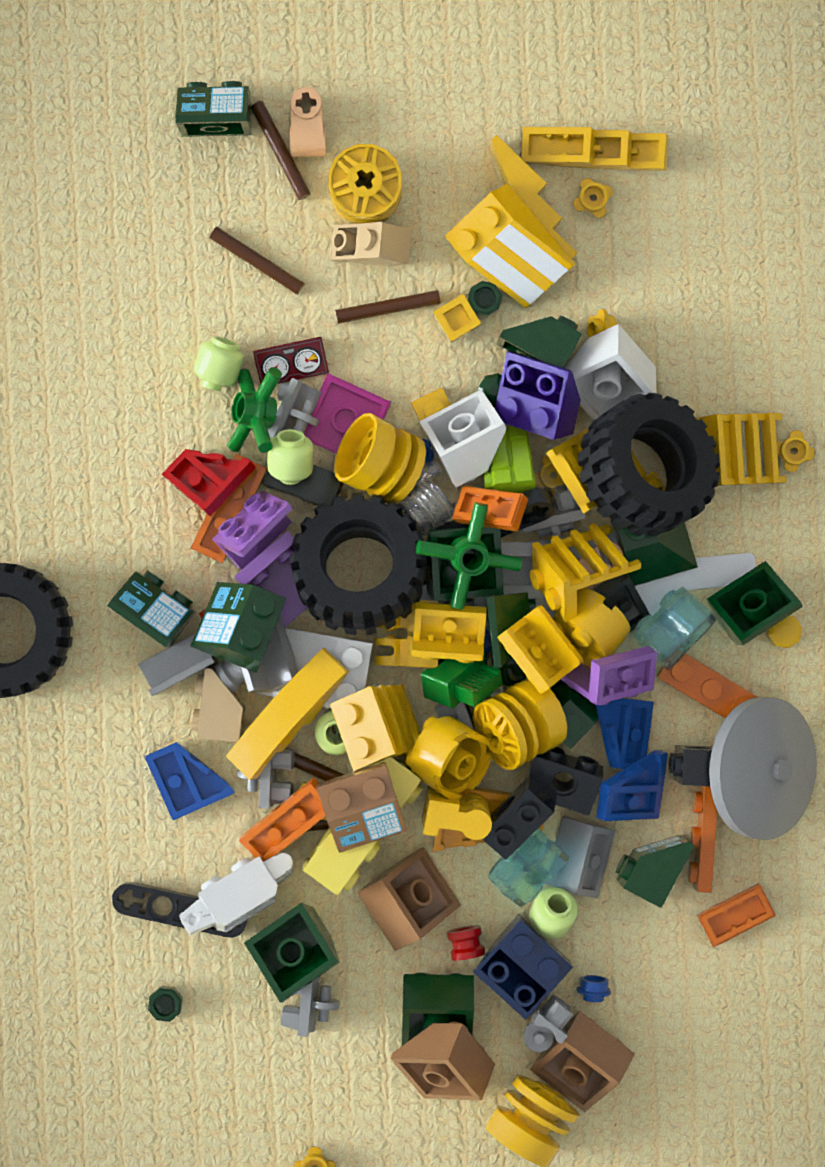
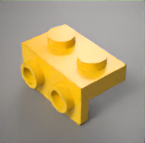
(449, 632)
(540, 649)

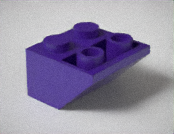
(537, 397)

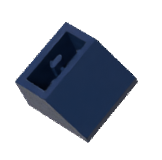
(522, 967)

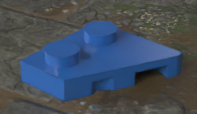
(625, 730)
(185, 780)
(634, 791)

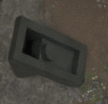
(623, 594)

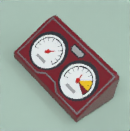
(293, 359)

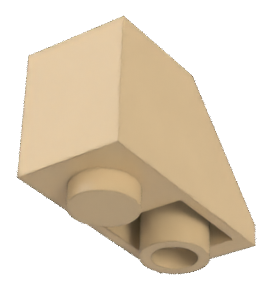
(371, 244)
(220, 710)

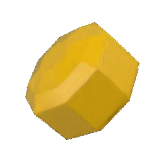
(785, 633)

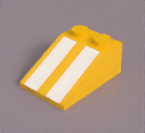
(510, 246)

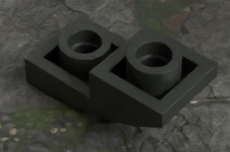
(315, 489)

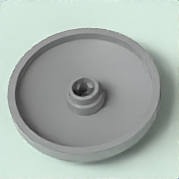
(763, 768)

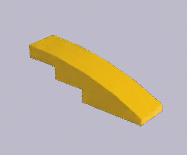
(595, 148)
(528, 187)
(287, 713)

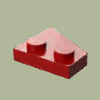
(207, 477)

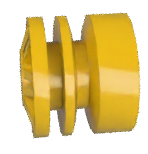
(359, 204)
(379, 458)
(520, 724)
(529, 1125)

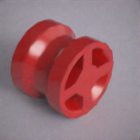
(466, 942)

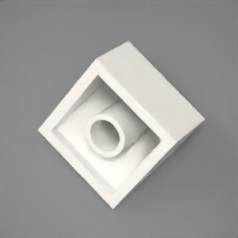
(611, 371)
(465, 437)

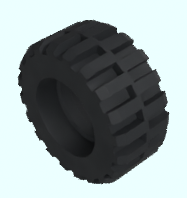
(679, 443)
(358, 520)
(51, 624)

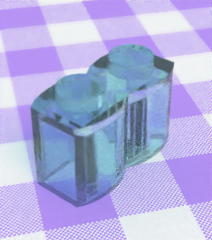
(674, 627)
(528, 868)

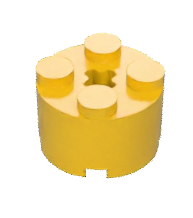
(596, 628)
(449, 756)

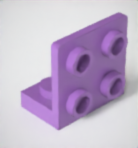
(253, 528)
(274, 573)
(615, 676)

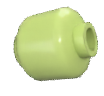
(218, 363)
(290, 457)
(325, 735)
(553, 912)

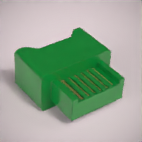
(460, 682)

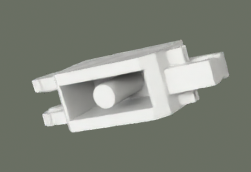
(238, 895)

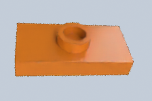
(503, 511)
(736, 915)

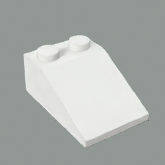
(349, 652)

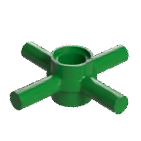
(254, 410)
(460, 546)

